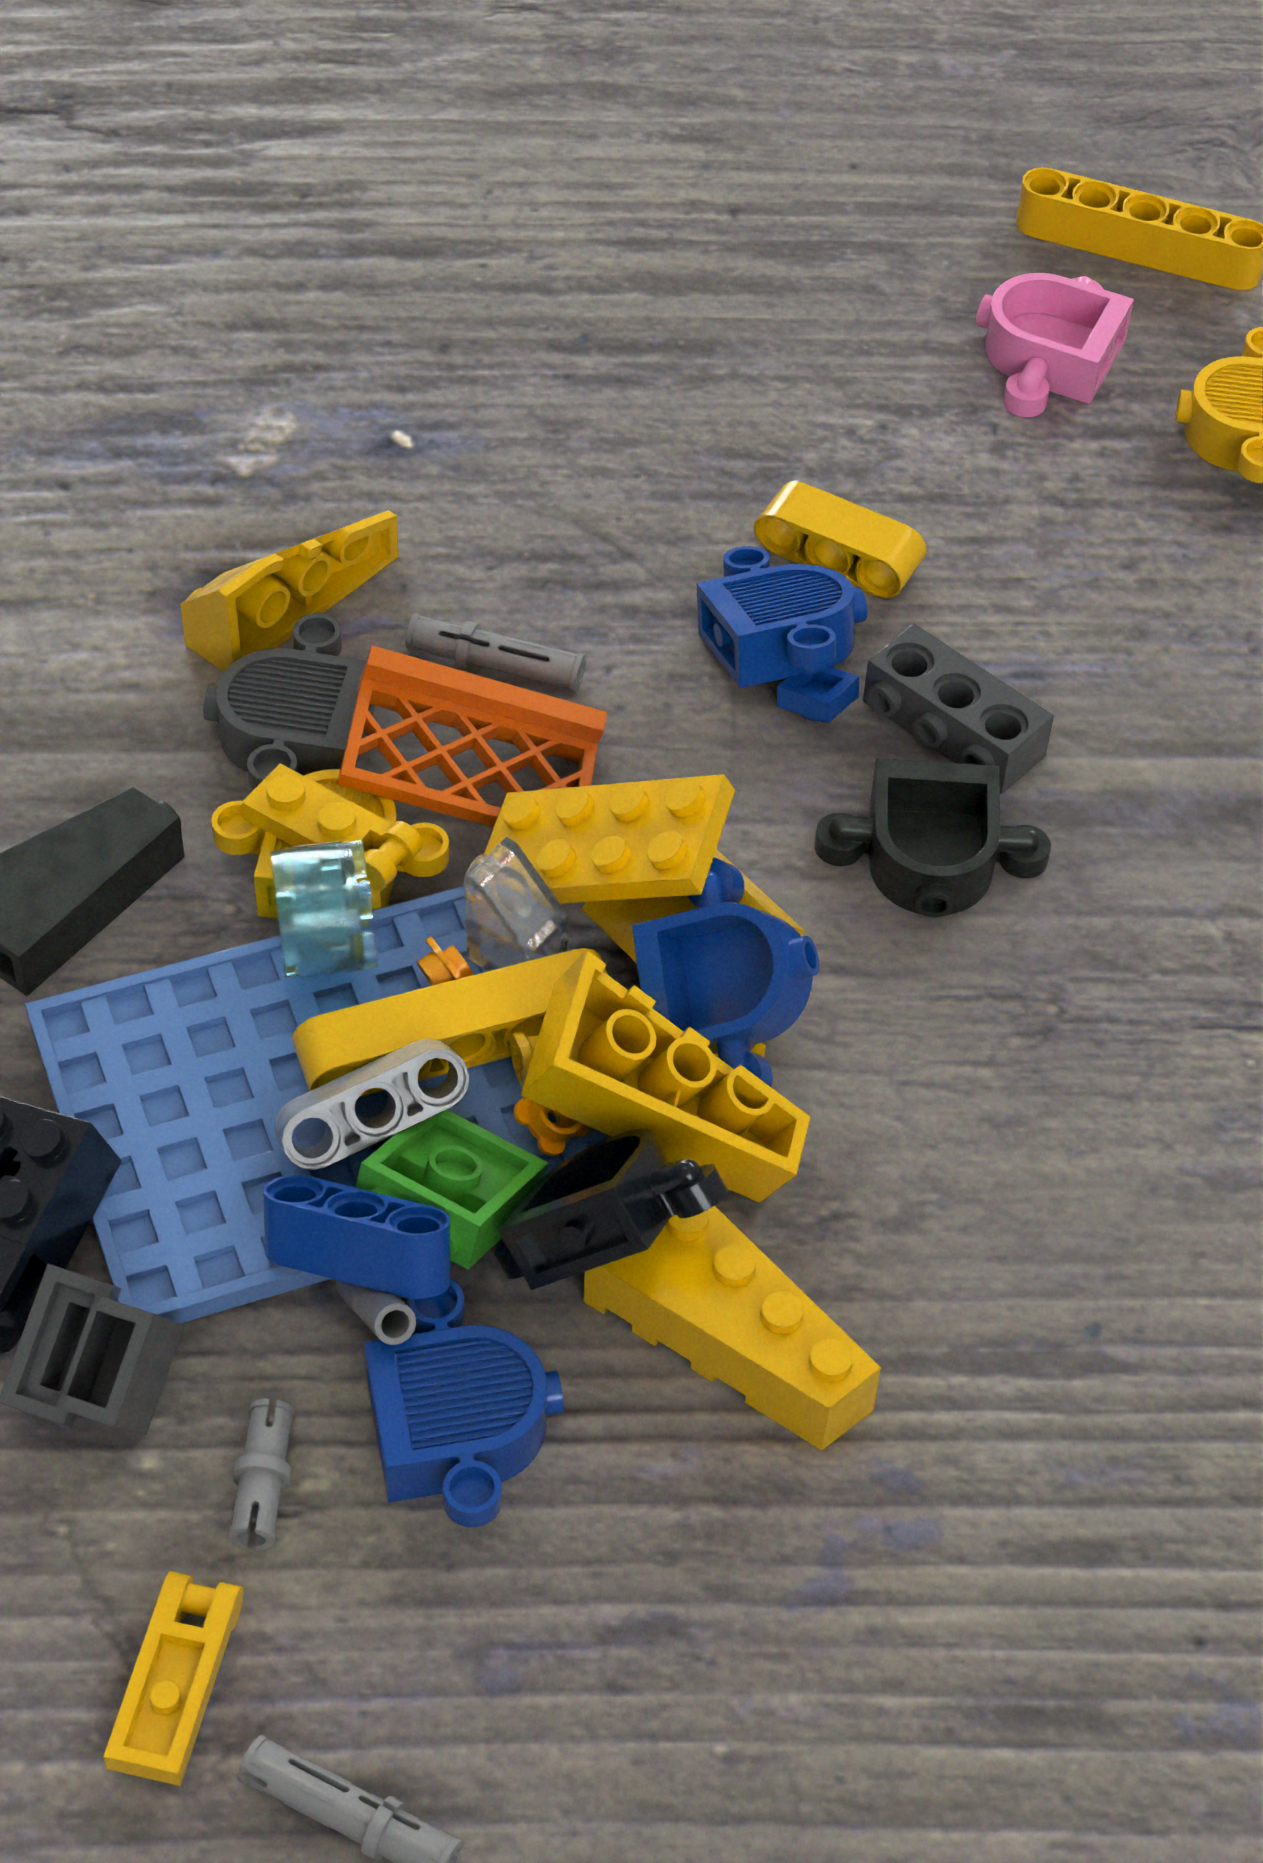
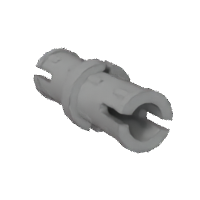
(261, 1474)

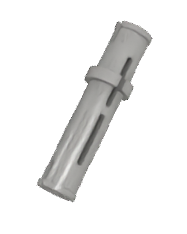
(494, 651)
(374, 1823)

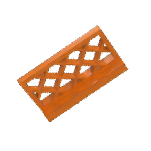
(480, 712)

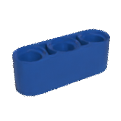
(357, 1236)

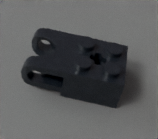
(49, 1191)

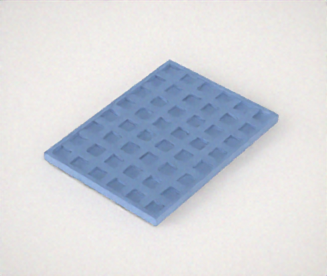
(187, 1092)

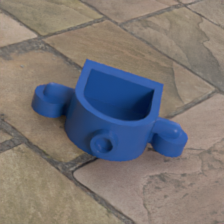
(777, 618)
(726, 970)
(457, 1409)

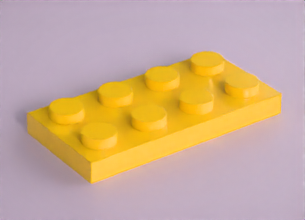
(619, 836)

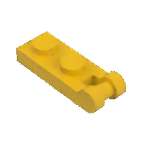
(312, 814)
(173, 1679)

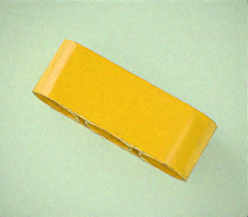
(841, 536)

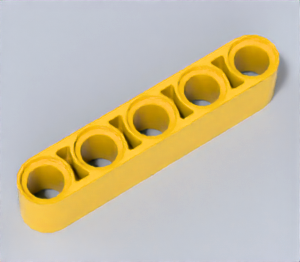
(1141, 228)
(466, 1014)

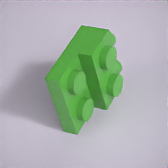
(459, 1171)

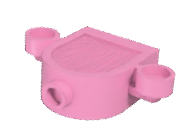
(1052, 337)

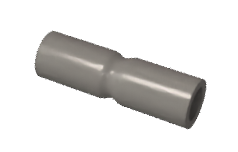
(382, 1312)

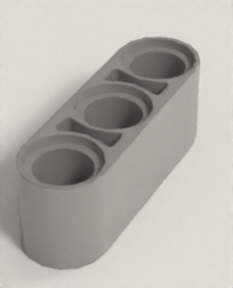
(405, 1104)

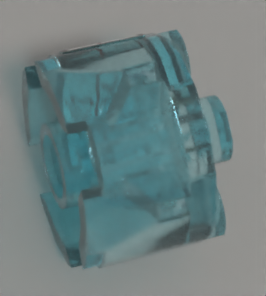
(323, 909)

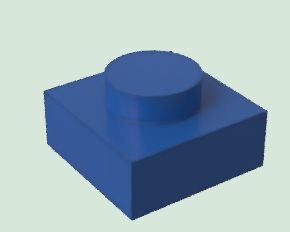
(818, 695)

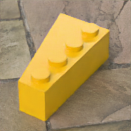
(630, 1068)
(740, 1322)

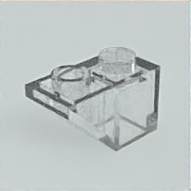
(510, 910)

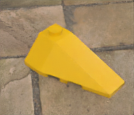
(263, 599)

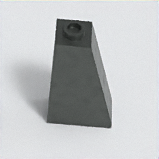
(78, 879)

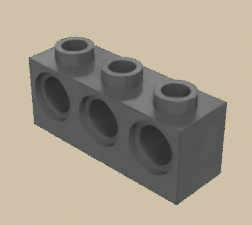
(956, 706)

